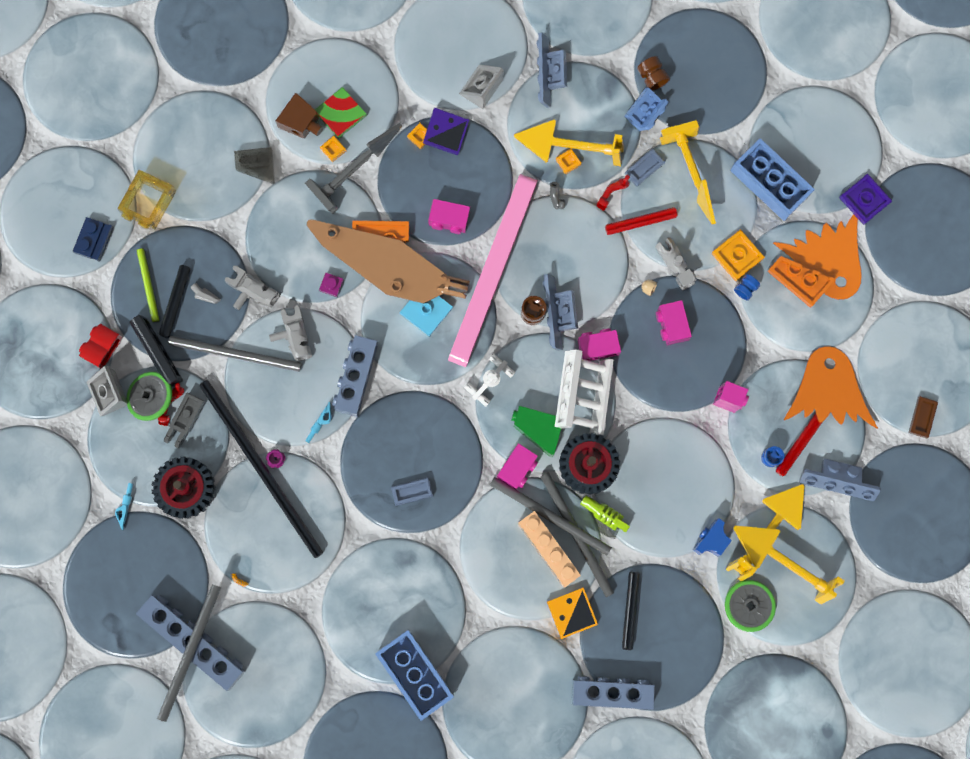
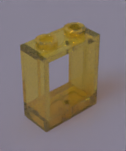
(167, 194)

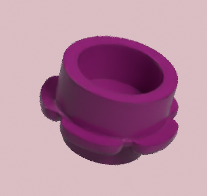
(280, 458)

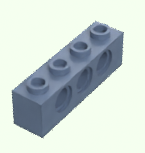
(352, 405)
(644, 699)

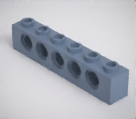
(149, 614)

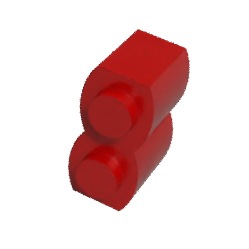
(100, 346)

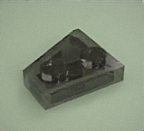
(256, 163)

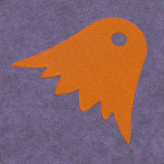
(831, 255)
(830, 389)

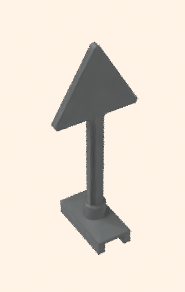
(375, 146)

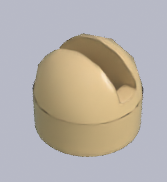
(649, 287)

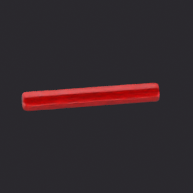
(641, 221)
(798, 446)

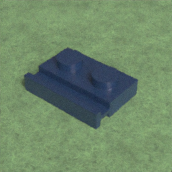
(92, 239)

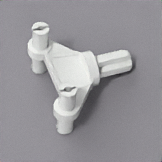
(491, 379)

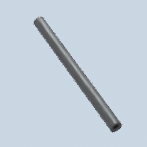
(235, 353)
(551, 516)
(584, 547)
(189, 653)

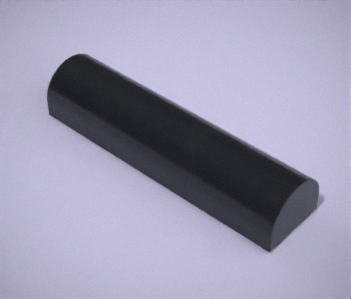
(155, 350)

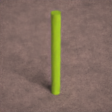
(148, 285)

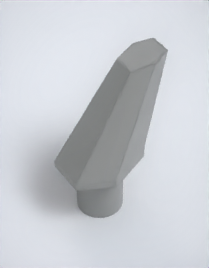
(204, 294)

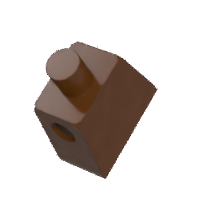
(299, 118)

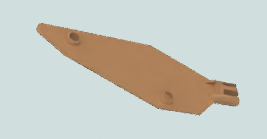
(388, 263)

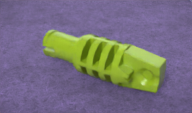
(605, 514)

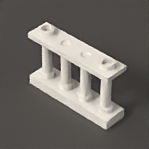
(568, 391)

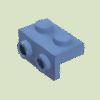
(646, 110)

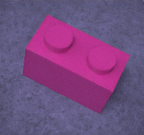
(449, 216)
(673, 323)
(599, 345)
(731, 397)
(517, 467)

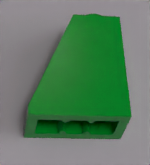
(538, 428)

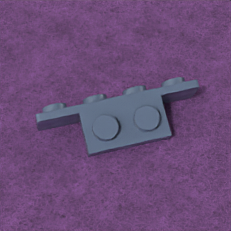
(551, 70)
(560, 311)
(840, 479)

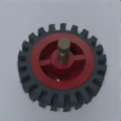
(589, 463)
(183, 487)

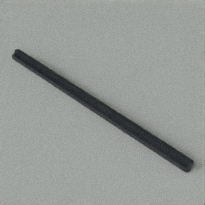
(261, 469)

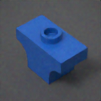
(713, 539)

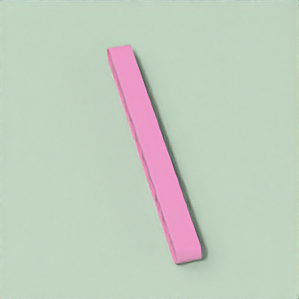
(492, 270)

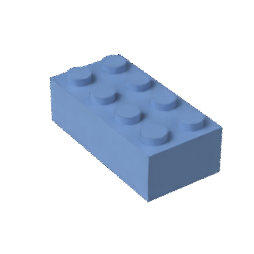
(772, 179)
(414, 675)

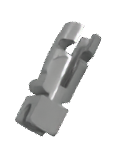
(676, 264)
(251, 288)
(295, 334)

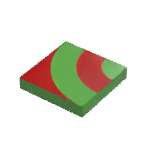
(340, 112)

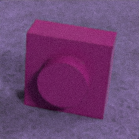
(331, 285)

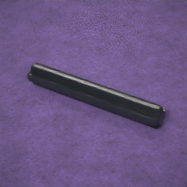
(174, 301)
(630, 611)

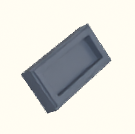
(645, 167)
(411, 491)

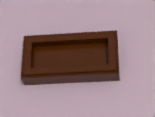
(923, 417)

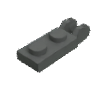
(184, 418)

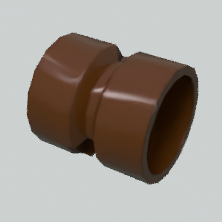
(653, 73)
(533, 310)

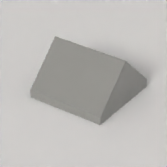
(482, 85)
(107, 391)

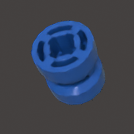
(747, 286)
(775, 454)

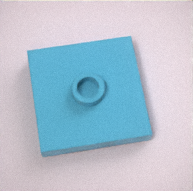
(427, 315)

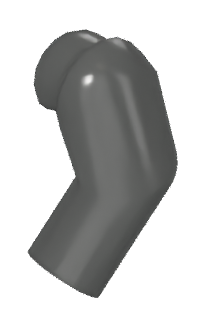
(554, 195)

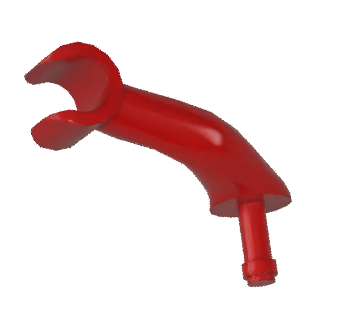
(618, 185)
(177, 392)

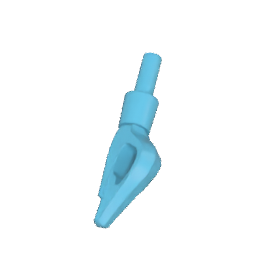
(318, 424)
(125, 506)

